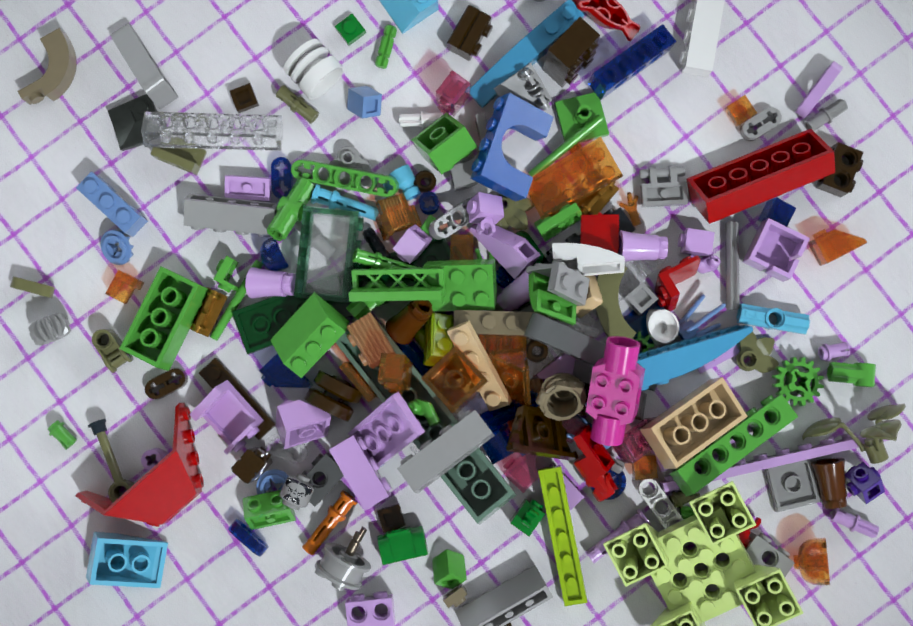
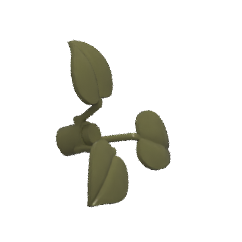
(874, 435)

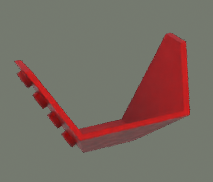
(162, 489)

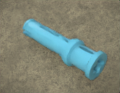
(335, 200)

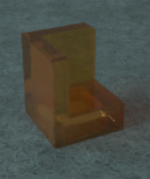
(462, 247)
(123, 286)

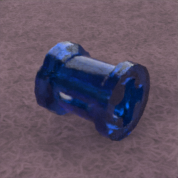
(431, 209)

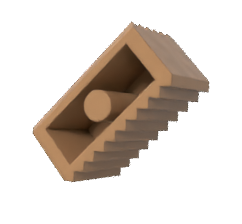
(370, 340)

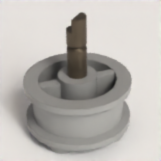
(343, 564)

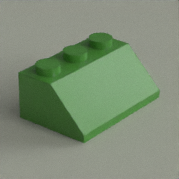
(308, 334)

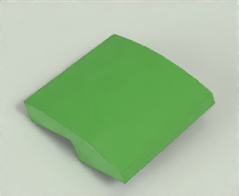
(549, 303)

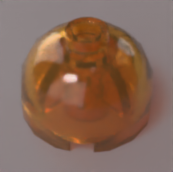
(813, 561)

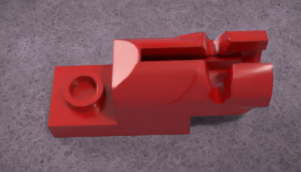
(594, 465)

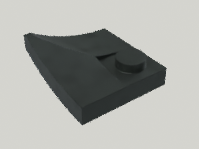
(128, 121)

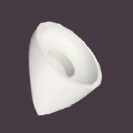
(662, 326)

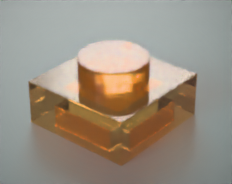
(740, 110)
(645, 468)

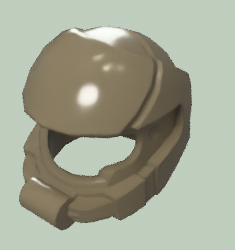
(561, 396)

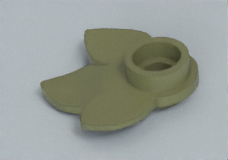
(515, 213)
(759, 353)

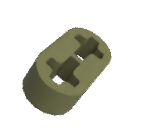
(32, 287)

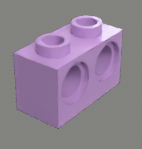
(371, 616)

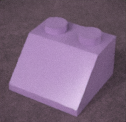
(300, 423)

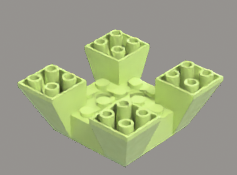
(714, 530)

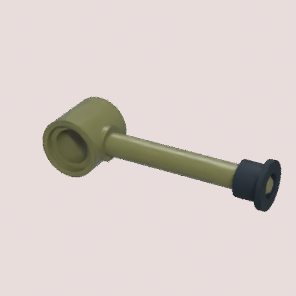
(99, 429)

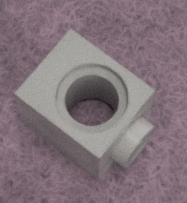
(640, 298)

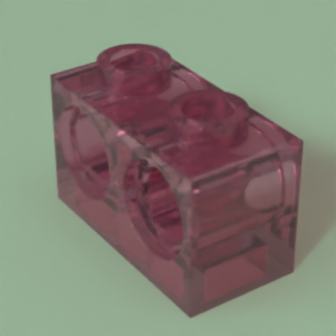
(634, 443)

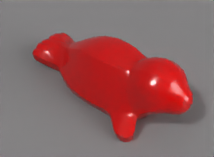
(609, 15)

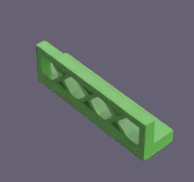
(399, 293)

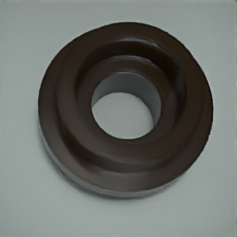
(425, 175)
(536, 358)

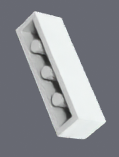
(701, 37)

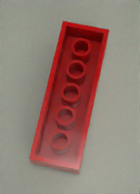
(761, 175)

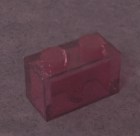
(452, 93)

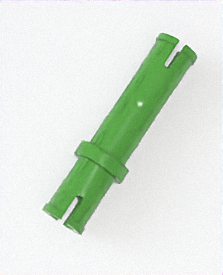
(377, 261)

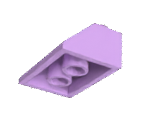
(361, 471)

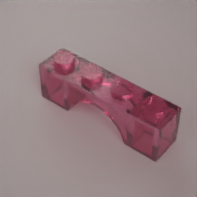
(523, 470)

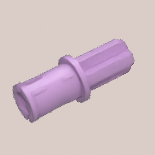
(854, 523)

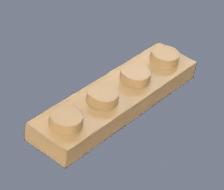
(468, 342)

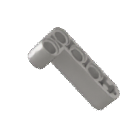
(143, 66)

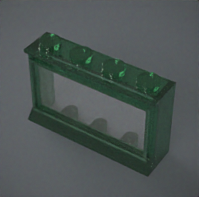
(326, 253)

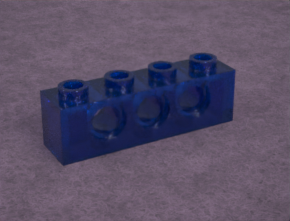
(631, 62)

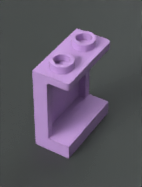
(229, 416)

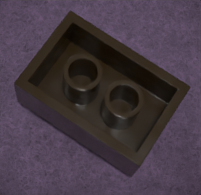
(571, 52)

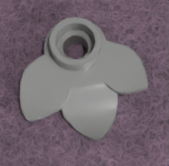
(355, 163)

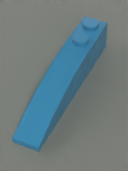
(526, 51)
(689, 354)

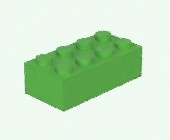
(164, 319)

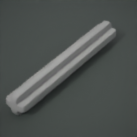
(732, 265)

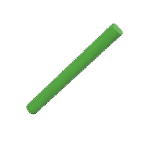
(567, 145)
(233, 305)

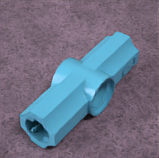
(786, 320)

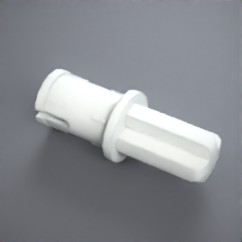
(421, 119)

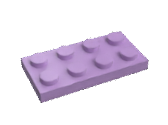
(388, 429)

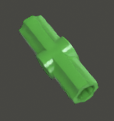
(290, 209)

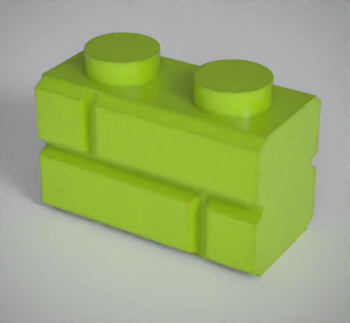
(436, 339)

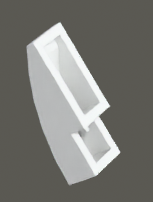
(588, 259)

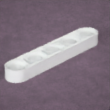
(656, 496)

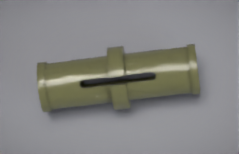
(297, 104)

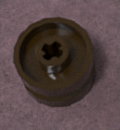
(332, 398)

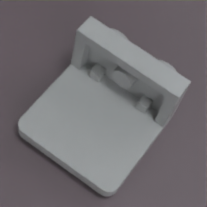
(564, 281)

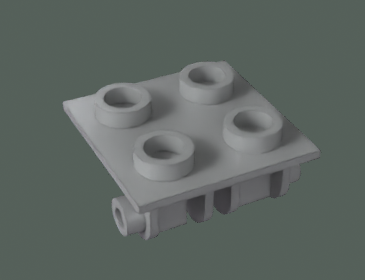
(526, 86)

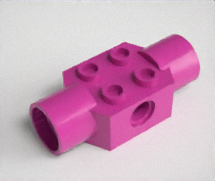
(615, 390)

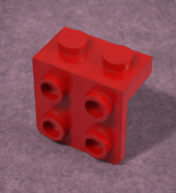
(670, 276)

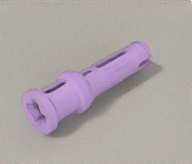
(598, 550)

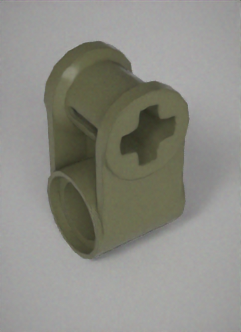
(110, 353)

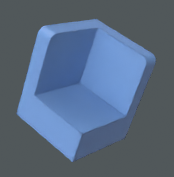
(364, 102)

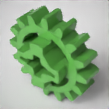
(804, 384)

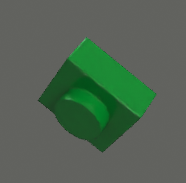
(350, 29)

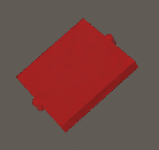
(601, 231)

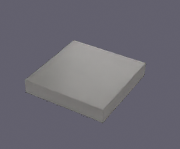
(792, 485)

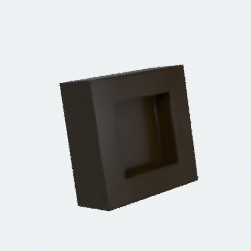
(244, 98)
(391, 518)

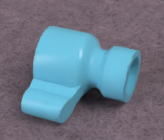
(406, 182)

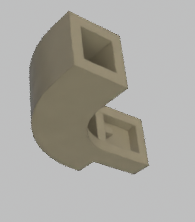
(59, 71)

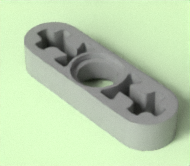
(448, 218)

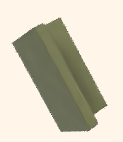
(183, 158)

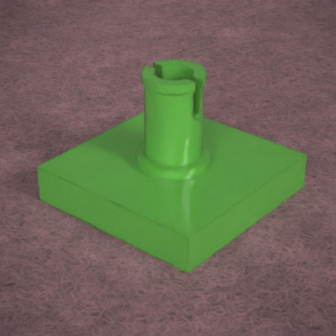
(577, 112)

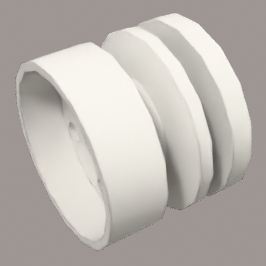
(313, 69)

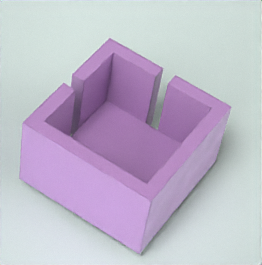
(774, 248)

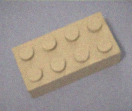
(693, 423)

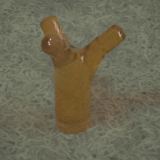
(631, 208)

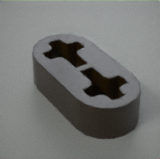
(163, 379)

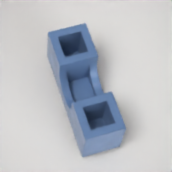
(111, 204)

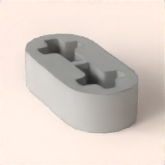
(758, 120)

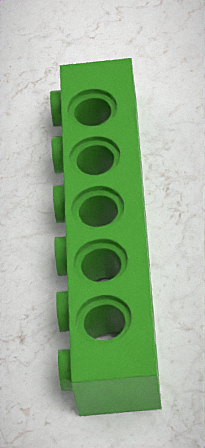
(780, 415)

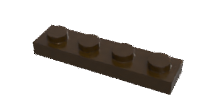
(217, 373)

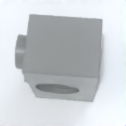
(779, 557)

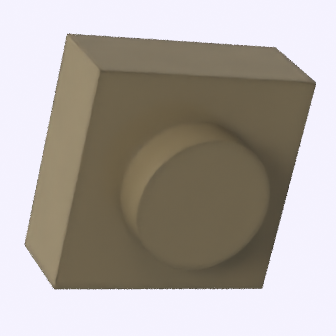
(456, 596)

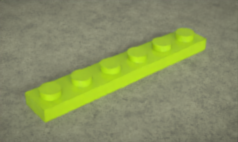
(562, 535)

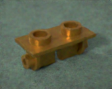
(596, 202)
(209, 313)

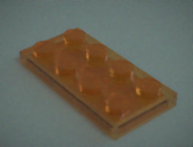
(573, 178)

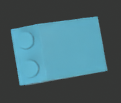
(126, 560)

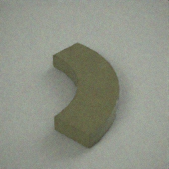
(609, 311)

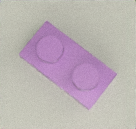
(248, 187)

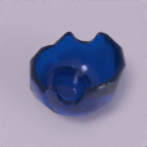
(272, 256)

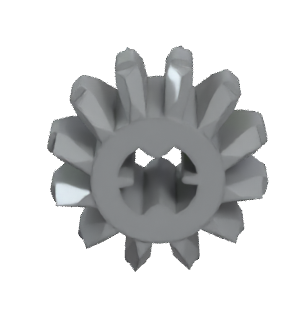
(49, 329)

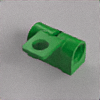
(402, 544)

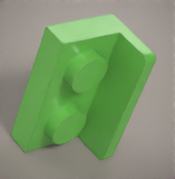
(552, 226)
(266, 510)

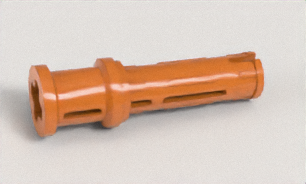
(335, 514)

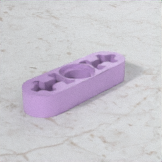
(818, 89)

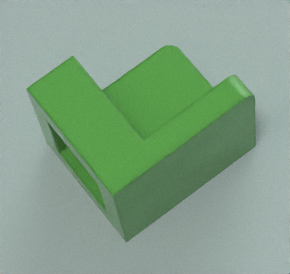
(449, 569)

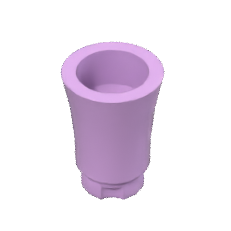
(642, 246)
(269, 283)
(515, 294)

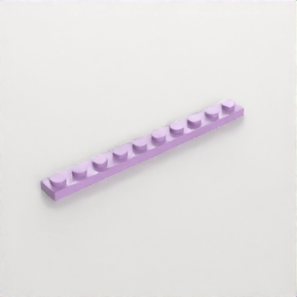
(782, 457)

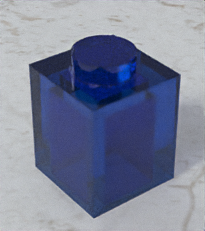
(778, 211)

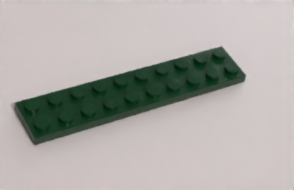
(264, 319)

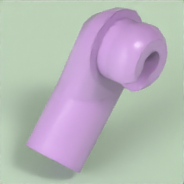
(708, 264)

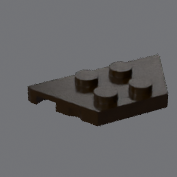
(538, 435)

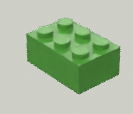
(467, 284)

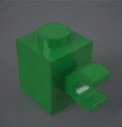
(527, 516)

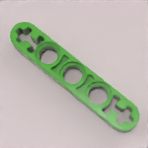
(355, 177)

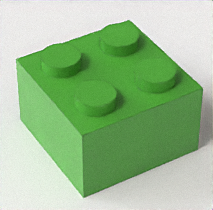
(444, 143)

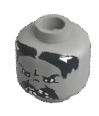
(296, 491)

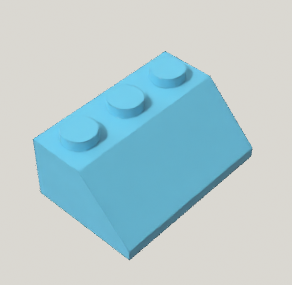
(409, 12)

